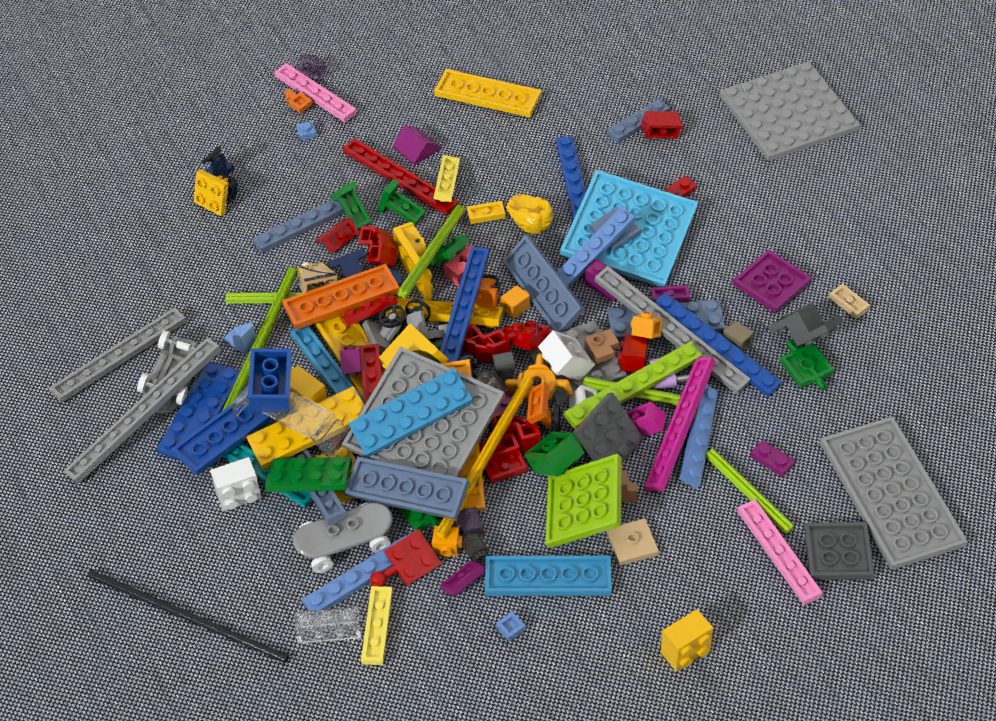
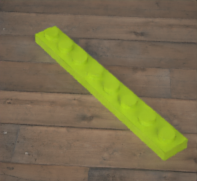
(638, 381)

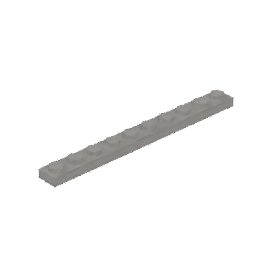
(671, 328)
(142, 410)

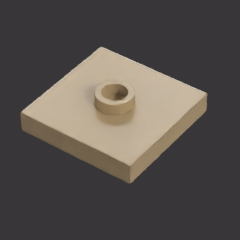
(632, 542)

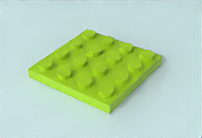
(584, 501)

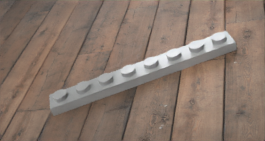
(116, 355)

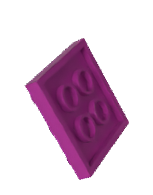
(772, 281)

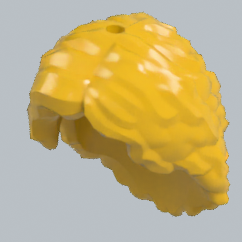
(530, 213)

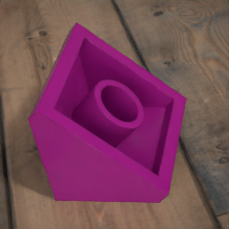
(415, 144)

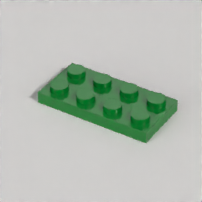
(308, 474)

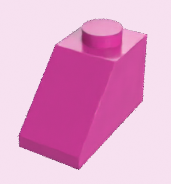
(648, 418)

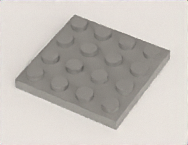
(607, 370)

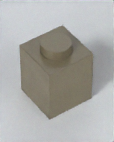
(739, 335)

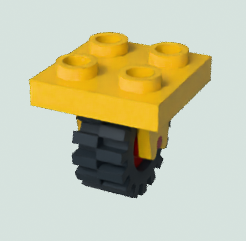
(214, 191)

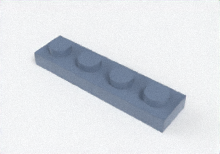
(632, 124)

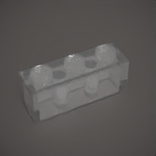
(328, 625)

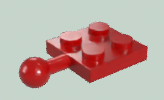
(409, 558)

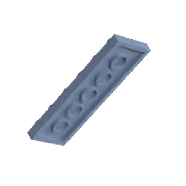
(543, 284)
(706, 310)
(407, 488)

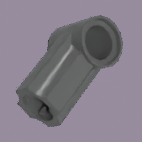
(503, 365)

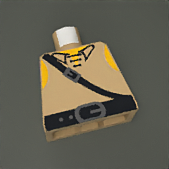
(314, 276)

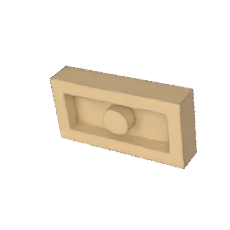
(849, 301)

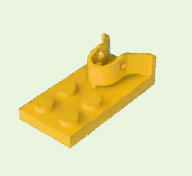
(409, 254)

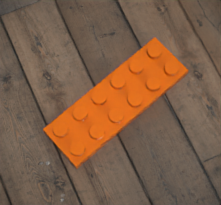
(339, 296)

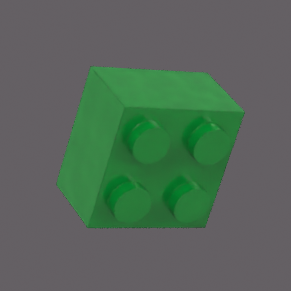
(554, 453)

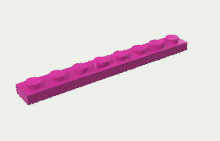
(680, 424)

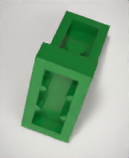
(351, 204)
(399, 204)

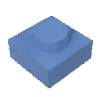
(306, 130)
(510, 626)

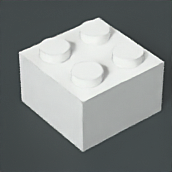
(566, 355)
(235, 484)

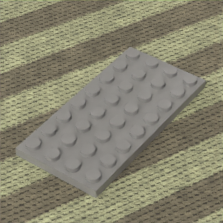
(893, 493)

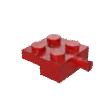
(526, 335)
(506, 459)

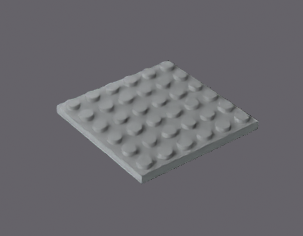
(789, 110)
(444, 444)

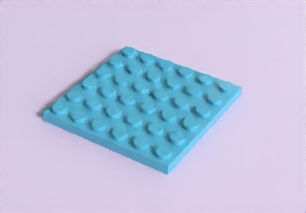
(659, 215)

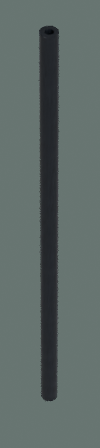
(189, 616)

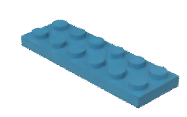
(410, 412)
(548, 576)

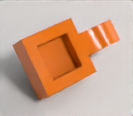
(297, 101)

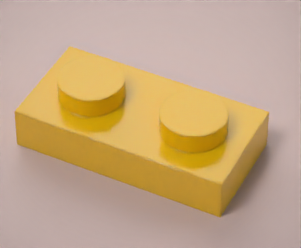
(486, 212)

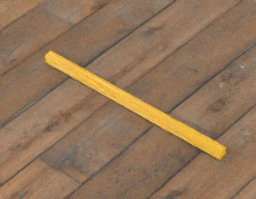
(489, 447)

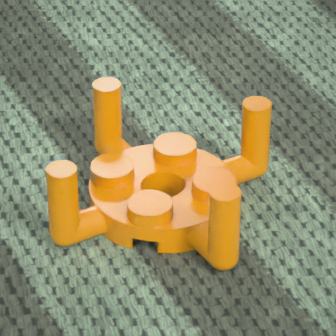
(541, 372)

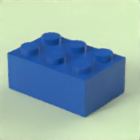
(270, 380)

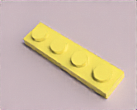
(446, 178)
(377, 625)

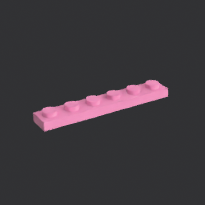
(316, 93)
(779, 552)

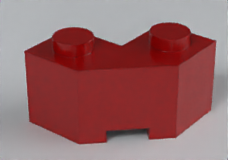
(381, 245)
(485, 345)
(524, 432)

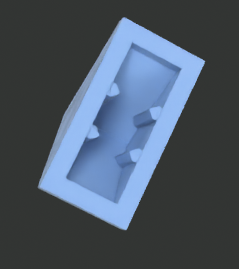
(241, 337)

